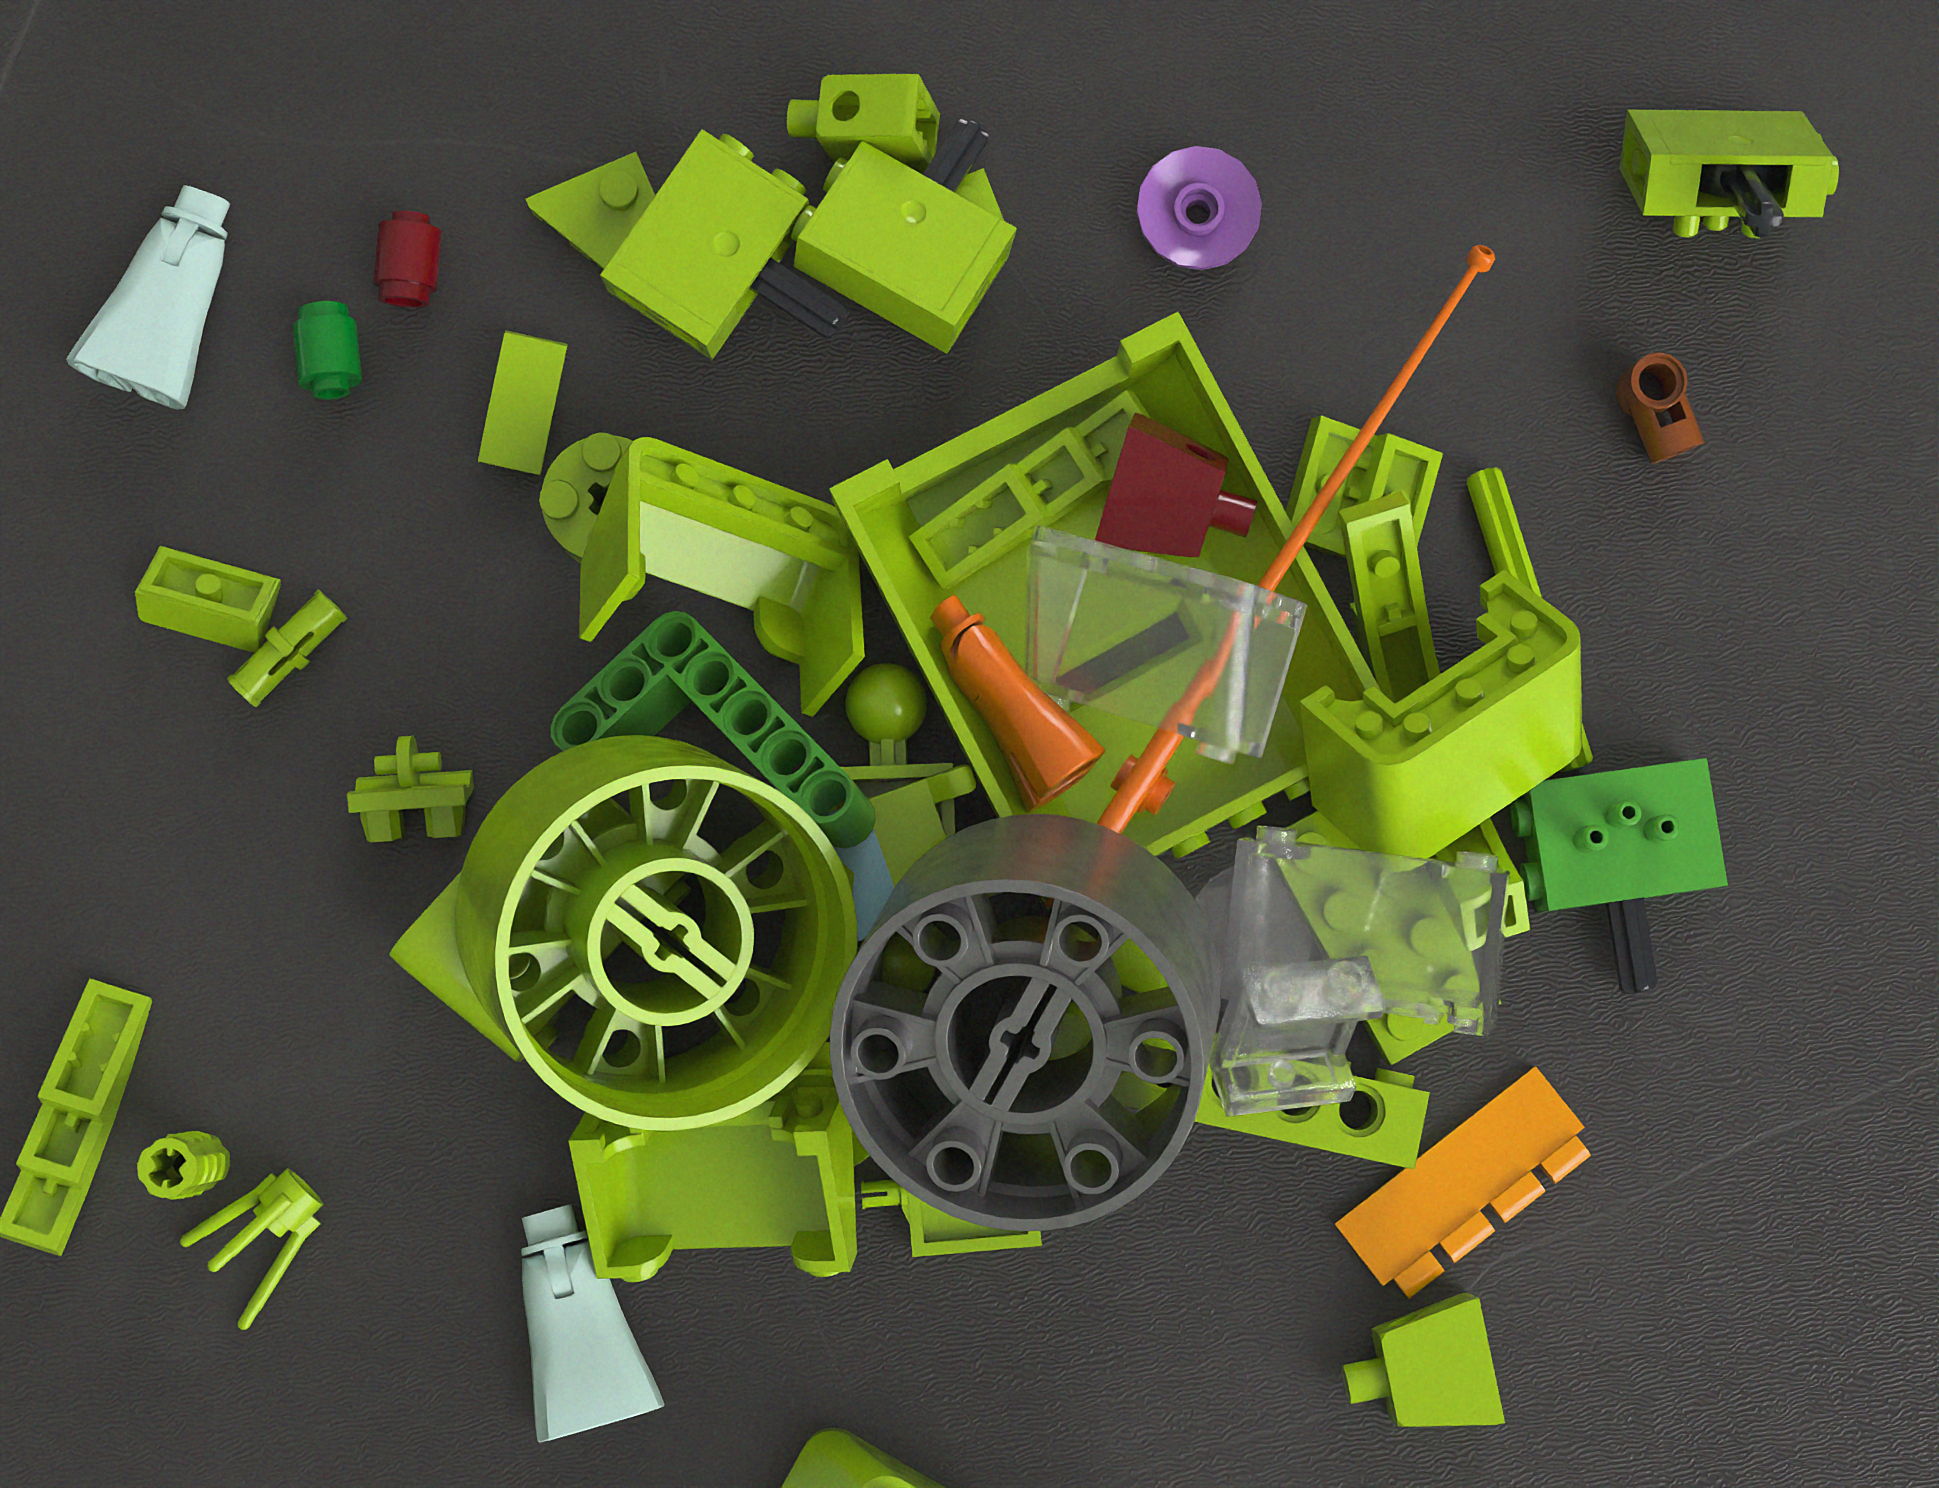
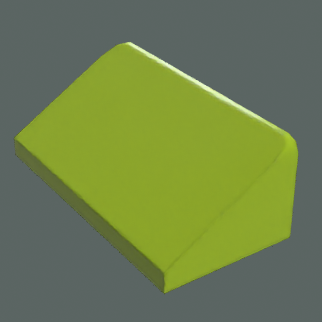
(207, 599)

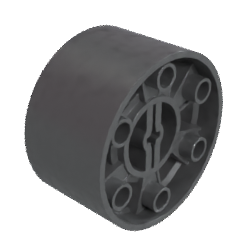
(982, 1141)

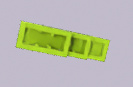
(1026, 494)
(75, 1116)

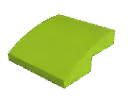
(1383, 468)

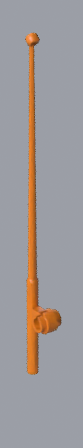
(1143, 781)

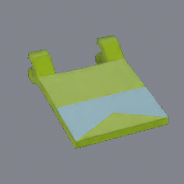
(902, 833)

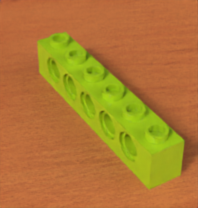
(1387, 1136)

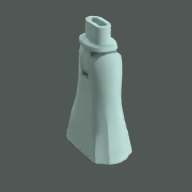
(157, 313)
(579, 1340)

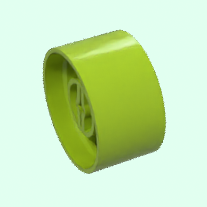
(762, 1035)

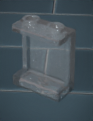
(1290, 1034)

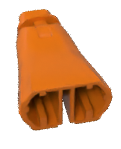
(1036, 736)

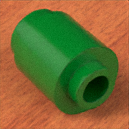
(326, 350)

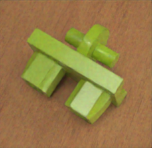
(384, 797)

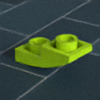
(522, 402)

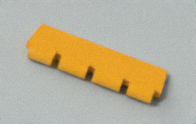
(1458, 1176)

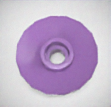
(1203, 179)

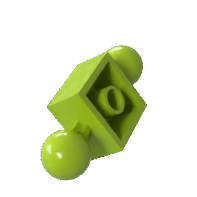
(886, 709)

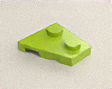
(597, 207)

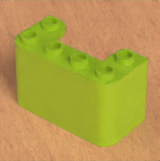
(1461, 744)

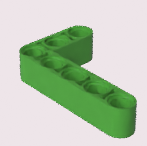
(674, 679)

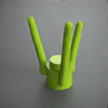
(284, 1206)

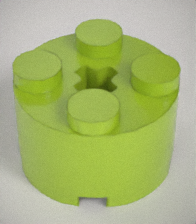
(575, 487)

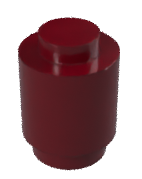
(407, 259)

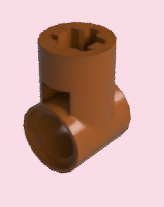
(1684, 431)

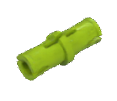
(286, 648)

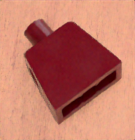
(1169, 494)

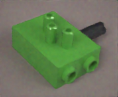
(1621, 842)

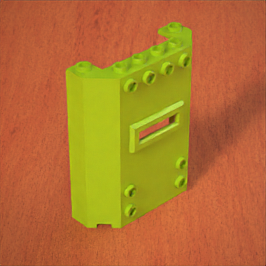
(1180, 392)

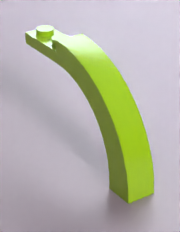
(1399, 645)

